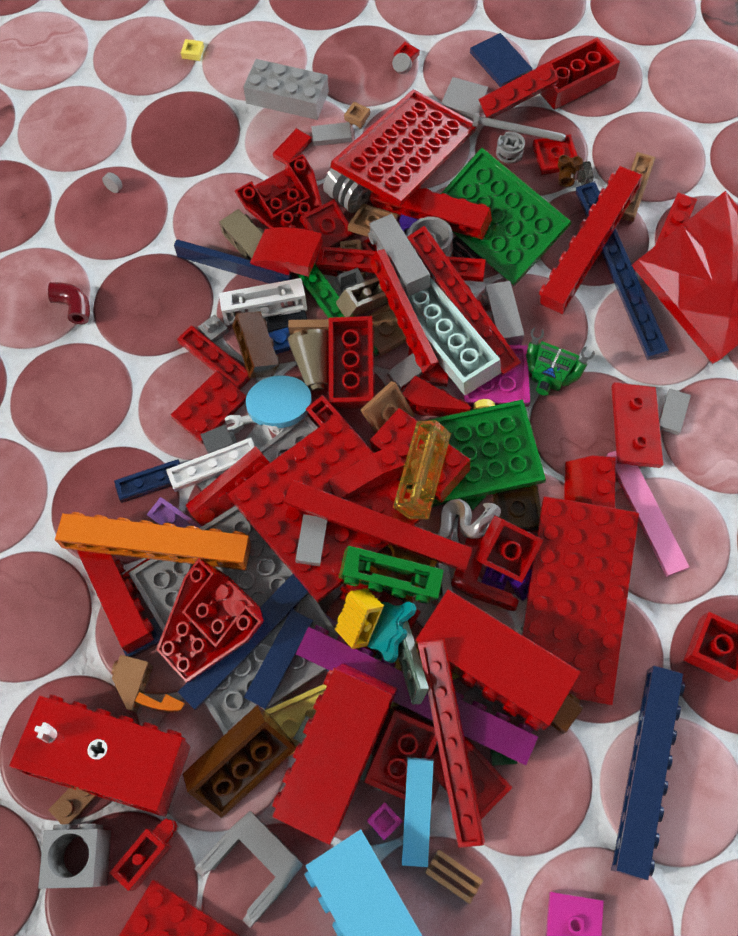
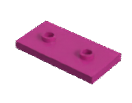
(573, 916)

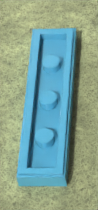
(417, 812)

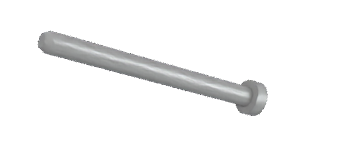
(517, 128)

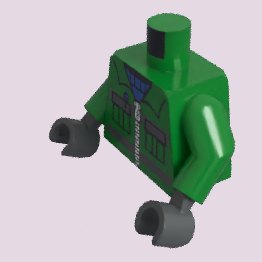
(553, 366)

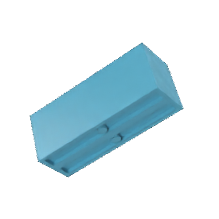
(359, 891)

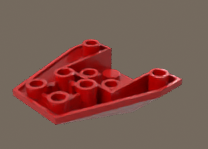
(283, 196)
(207, 621)

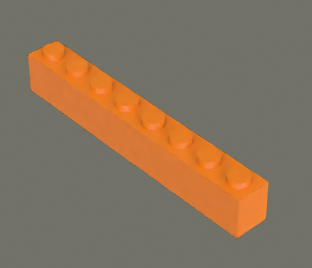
(153, 541)

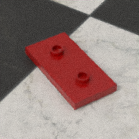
(636, 425)

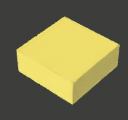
(192, 50)

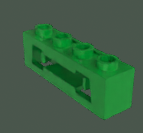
(429, 584)

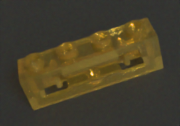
(422, 469)

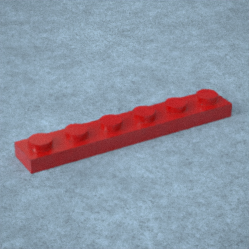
(403, 311)

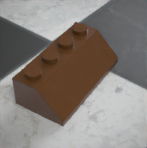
(238, 762)

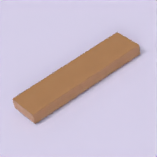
(642, 164)

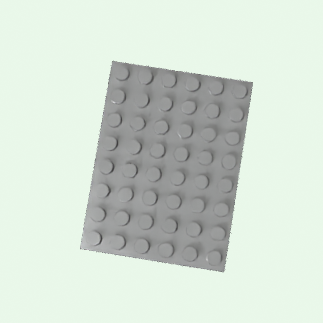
(265, 573)

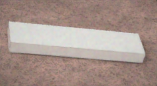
(207, 465)

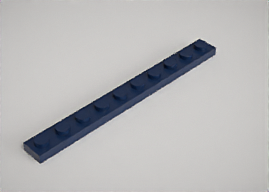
(627, 283)

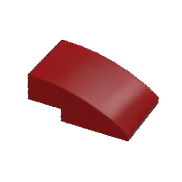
(288, 250)

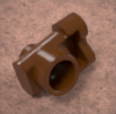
(568, 169)

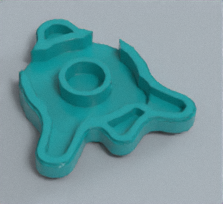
(390, 630)

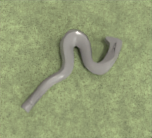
(460, 508)

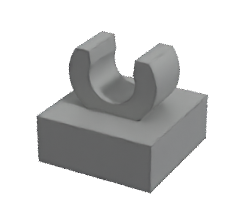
(213, 328)

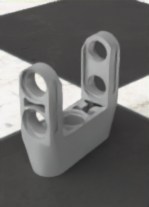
(267, 849)

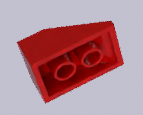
(401, 737)

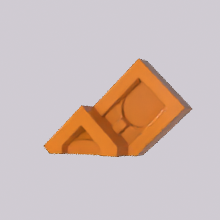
(167, 705)

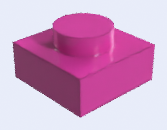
(384, 821)

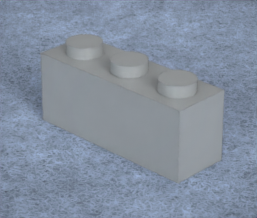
(503, 311)

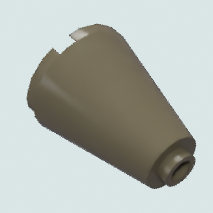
(312, 356)

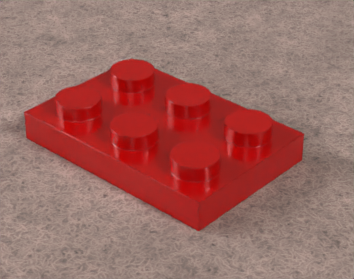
(209, 406)

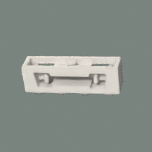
(264, 299)

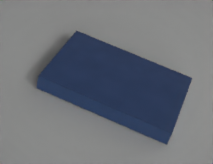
(500, 59)

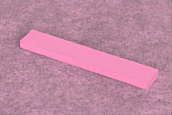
(650, 518)

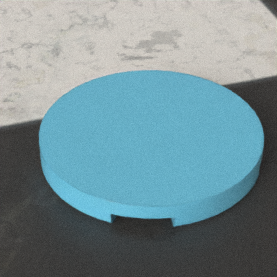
(278, 401)

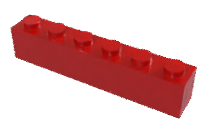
(459, 213)
(117, 599)

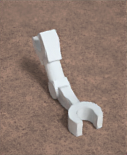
(241, 421)

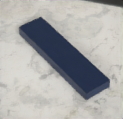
(278, 659)

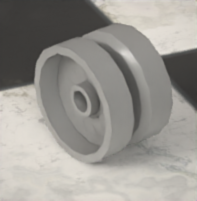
(440, 231)

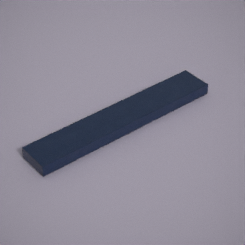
(227, 262)

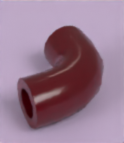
(72, 296)

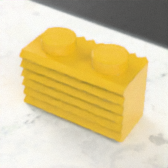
(359, 618)

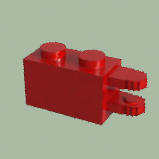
(144, 855)

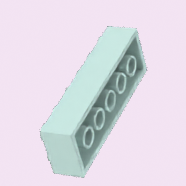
(454, 340)

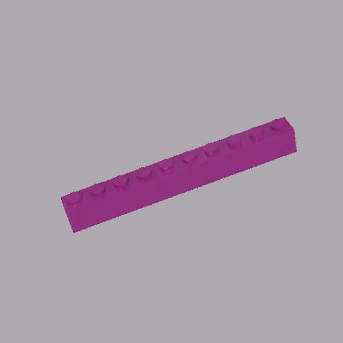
(476, 722)

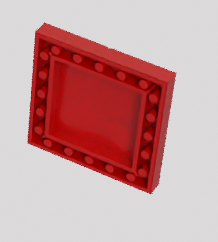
(698, 276)

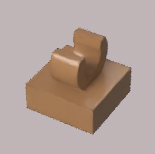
(357, 114)

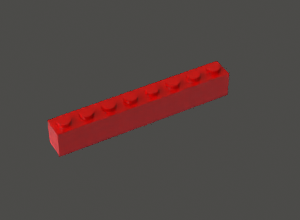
(590, 240)

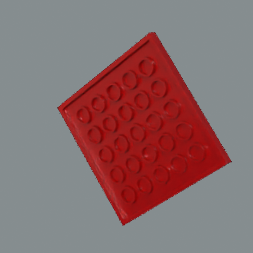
(313, 462)

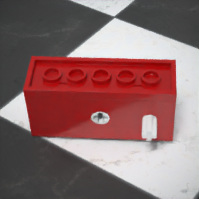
(102, 754)

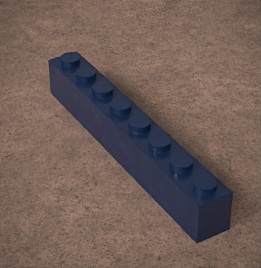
(647, 774)

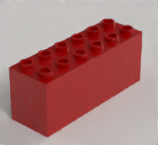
(500, 661)
(333, 752)

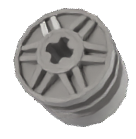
(345, 191)

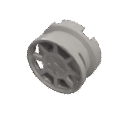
(510, 146)

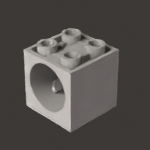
(53, 869)

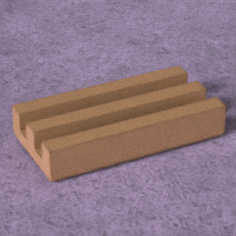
(473, 889)

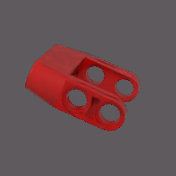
(468, 584)

